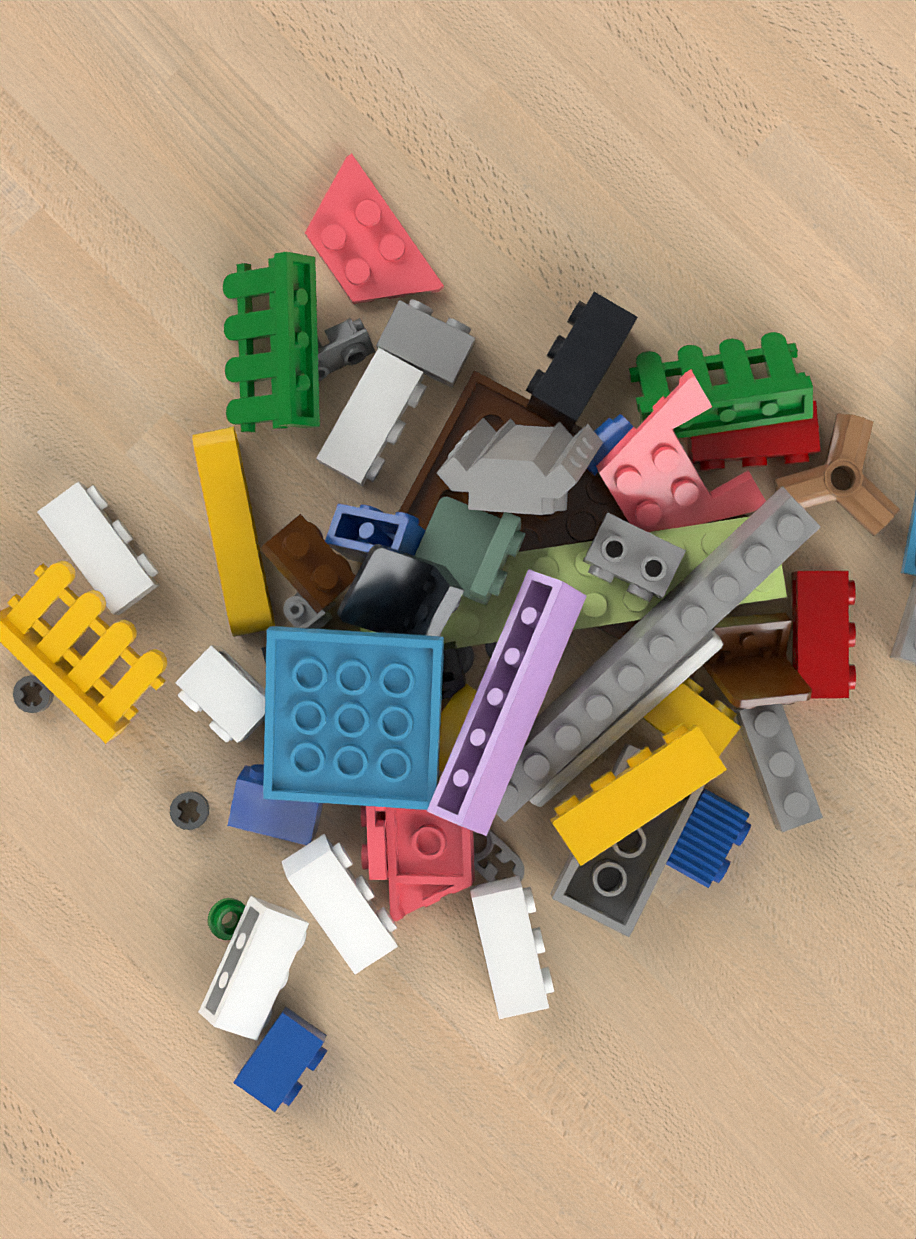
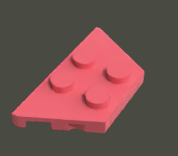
(366, 241)
(425, 859)

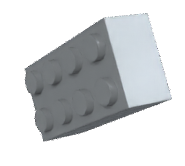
(621, 878)

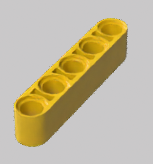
(233, 531)

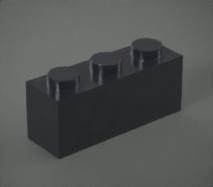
(579, 360)

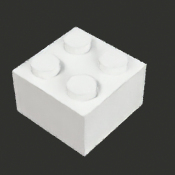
(224, 693)

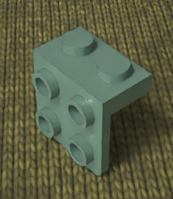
(472, 546)

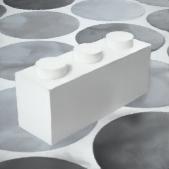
(372, 418)
(99, 547)
(341, 902)
(511, 946)
(254, 968)

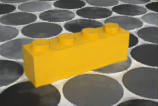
(638, 793)

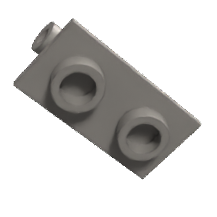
(303, 615)

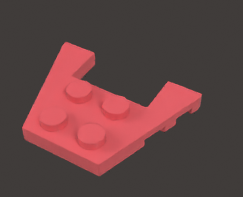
(656, 477)

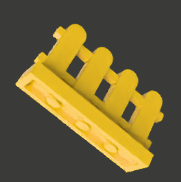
(62, 669)

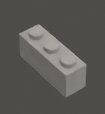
(778, 766)

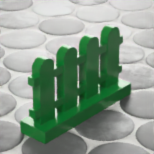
(293, 343)
(740, 401)

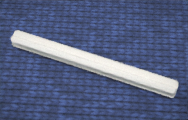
(636, 711)

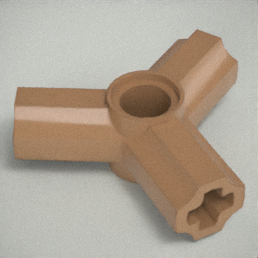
(846, 452)

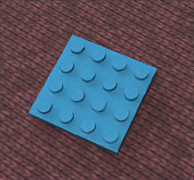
(352, 717)

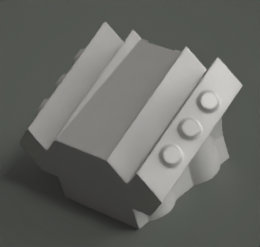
(519, 466)

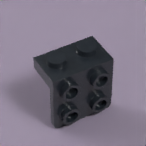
(400, 594)

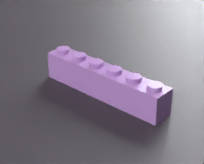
(507, 702)

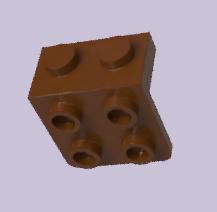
(309, 563)
(754, 664)

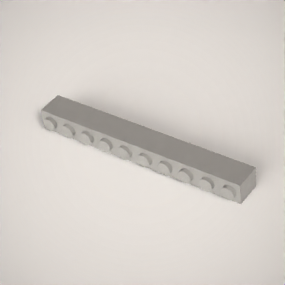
(657, 643)

